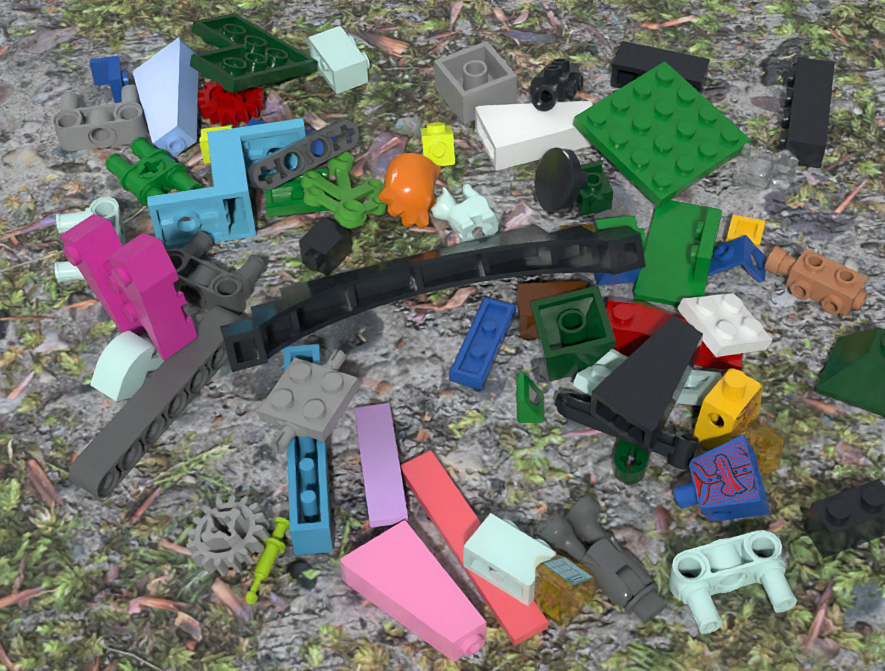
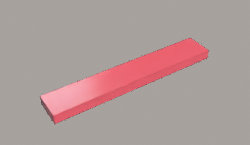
(456, 525)

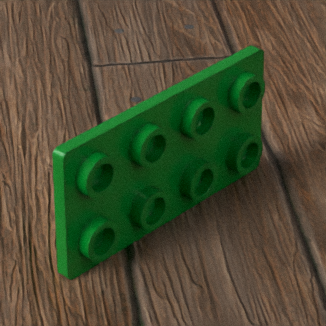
(678, 253)

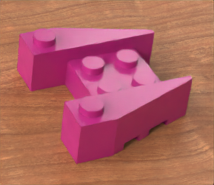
(131, 282)

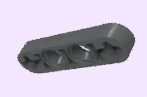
(302, 151)

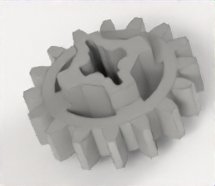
(217, 550)

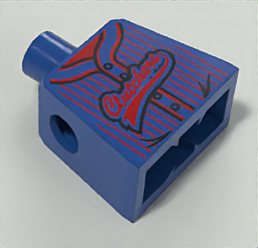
(725, 483)

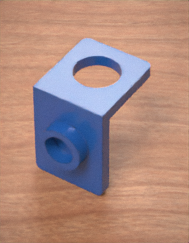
(736, 253)

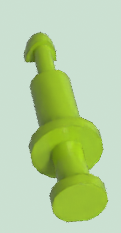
(264, 565)

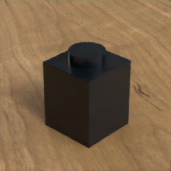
(325, 246)

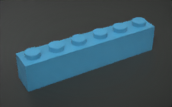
(308, 479)

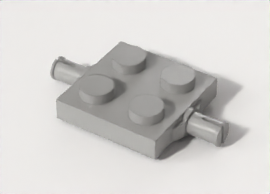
(308, 400)

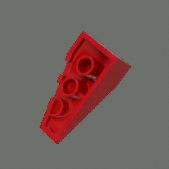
(638, 320)

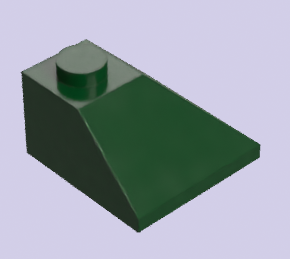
(572, 331)
(857, 371)

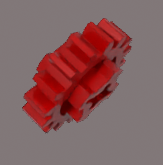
(228, 106)

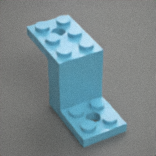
(226, 208)

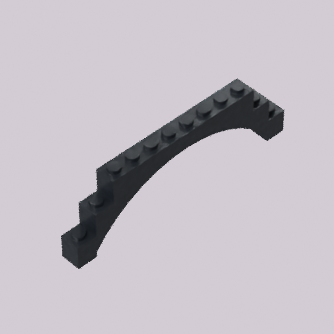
(506, 255)

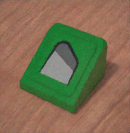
(529, 401)

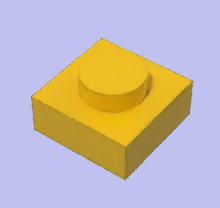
(746, 226)

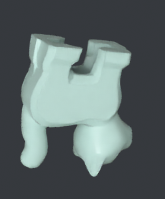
(466, 215)

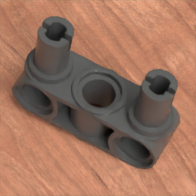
(211, 286)

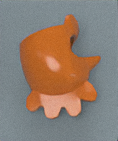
(410, 188)

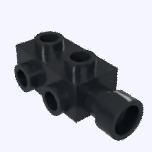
(559, 79)

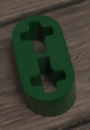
(621, 457)

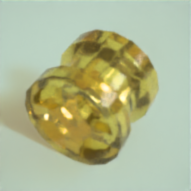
(770, 439)

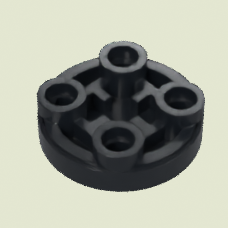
(559, 180)

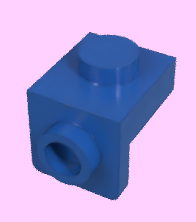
(109, 71)

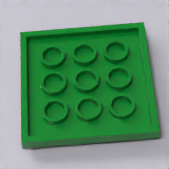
(661, 133)

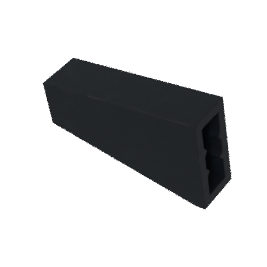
(647, 384)

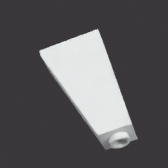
(524, 134)

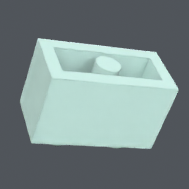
(339, 59)
(506, 557)

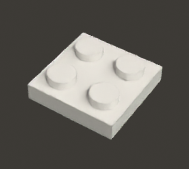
(725, 324)

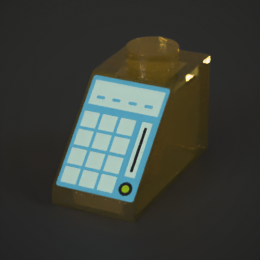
(563, 589)

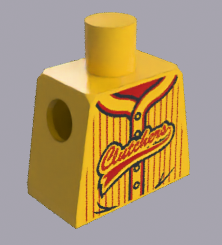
(736, 401)

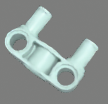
(104, 207)
(727, 567)

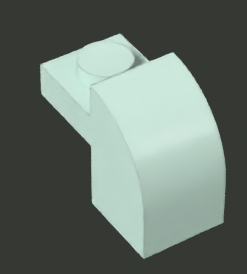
(125, 365)

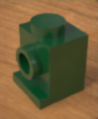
(597, 194)

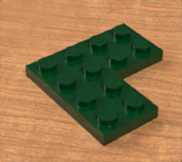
(246, 54)

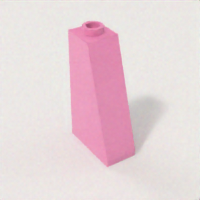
(415, 590)

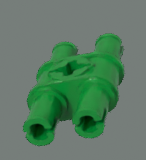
(152, 175)

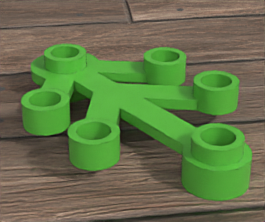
(348, 211)

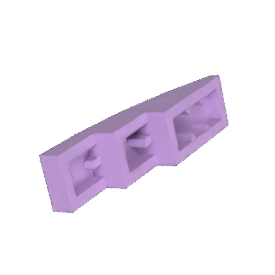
(380, 465)

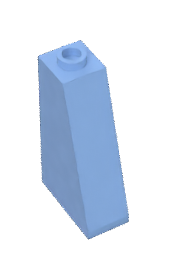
(170, 97)

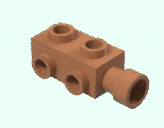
(820, 280)

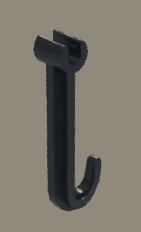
(677, 448)

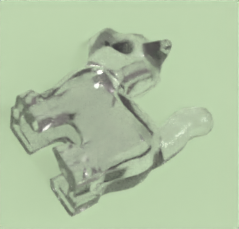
(758, 165)

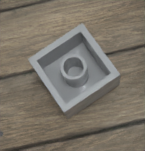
(474, 79)

